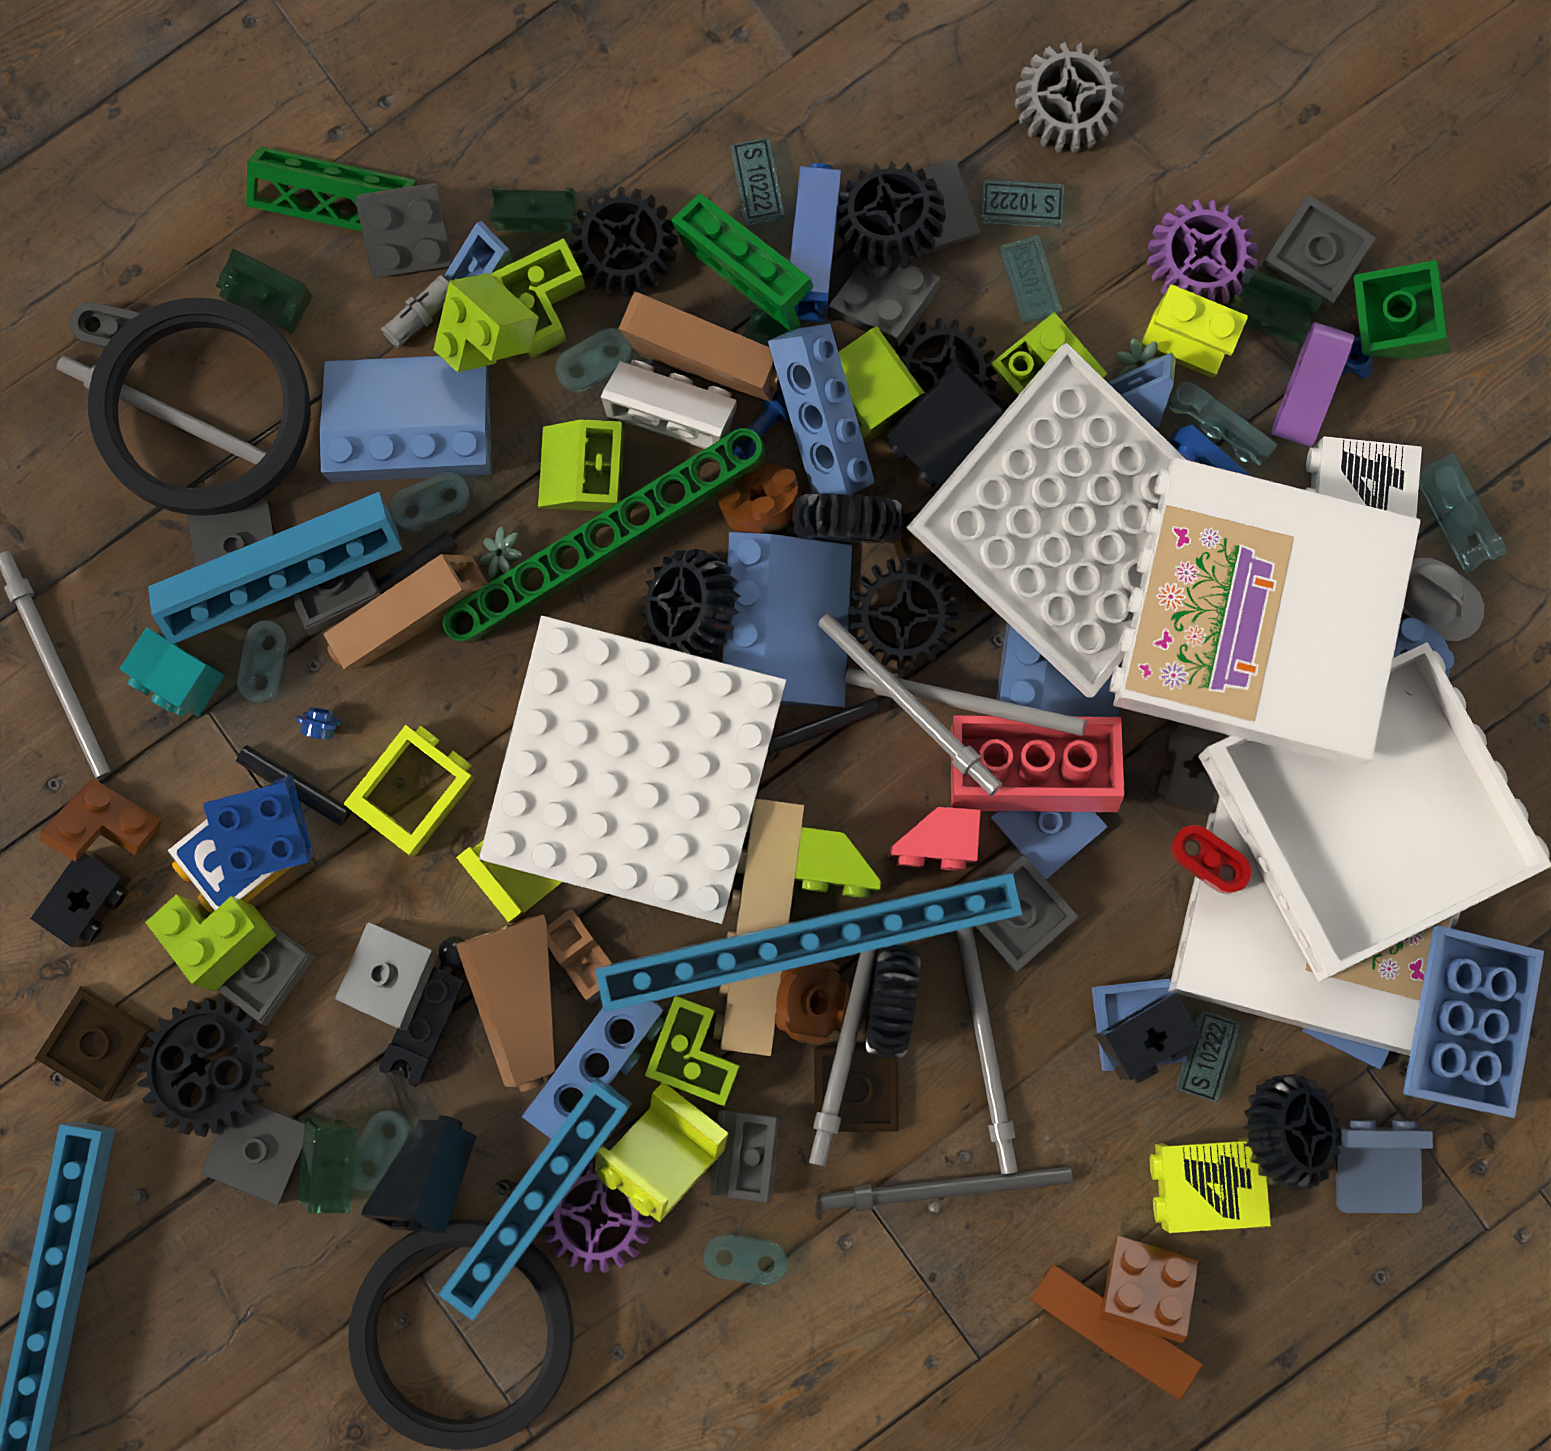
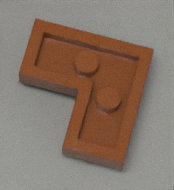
(99, 812)

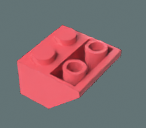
(942, 837)

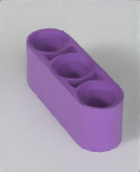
(1312, 384)

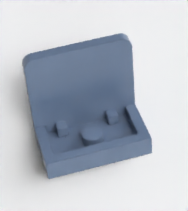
(1380, 1167)

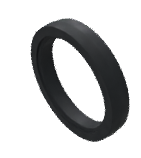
(141, 334)
(424, 1426)

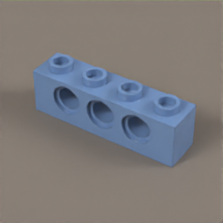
(821, 410)
(547, 1109)

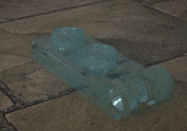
(1221, 422)
(1459, 512)

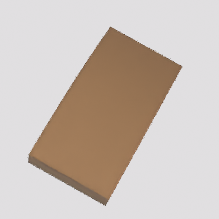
(577, 953)

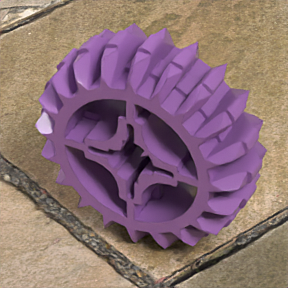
(1193, 242)
(617, 1217)

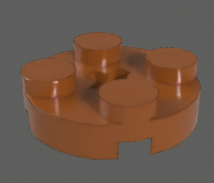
(779, 491)
(793, 1002)

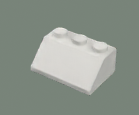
(668, 404)

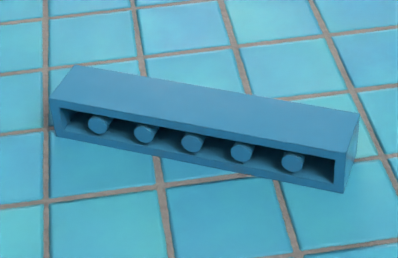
(274, 568)
(535, 1199)

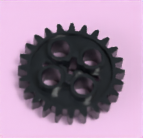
(219, 1099)

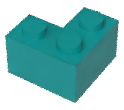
(174, 675)

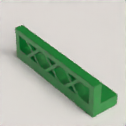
(315, 175)
(742, 259)

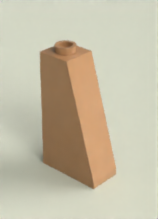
(698, 347)
(403, 610)
(514, 998)

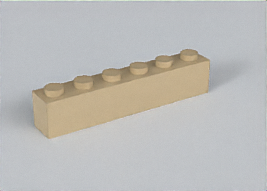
(762, 903)

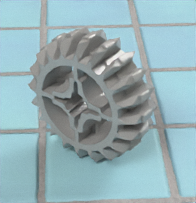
(1100, 91)

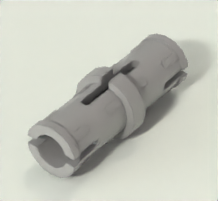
(416, 313)

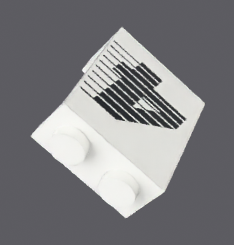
(1366, 473)

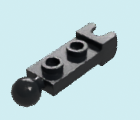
(429, 1018)

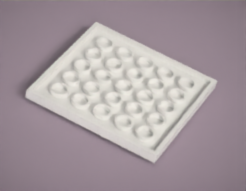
(1055, 516)
(632, 769)

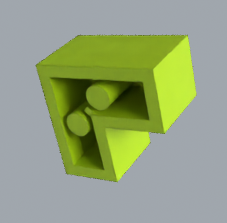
(538, 284)
(482, 324)
(213, 945)
(681, 1060)

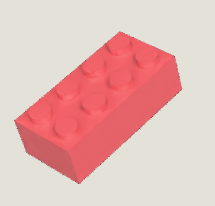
(1041, 766)

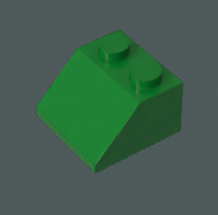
(1402, 311)

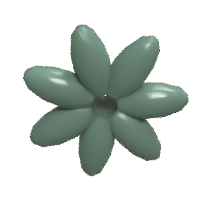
(1138, 354)
(501, 552)

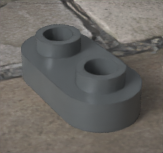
(110, 320)

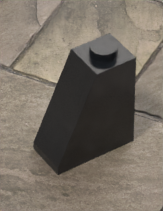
(423, 1178)

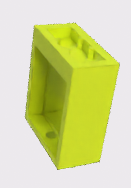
(382, 822)

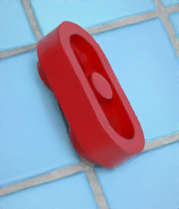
(1211, 856)

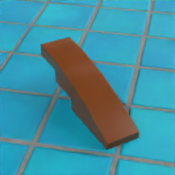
(1141, 1351)

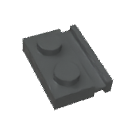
(749, 1157)

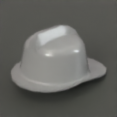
(1443, 599)

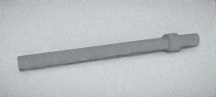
(168, 414)
(20, 593)
(975, 703)
(964, 758)
(827, 1120)
(1001, 1129)

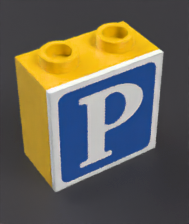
(198, 862)

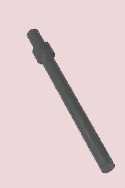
(864, 1197)

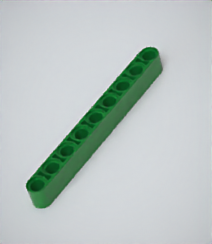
(583, 538)

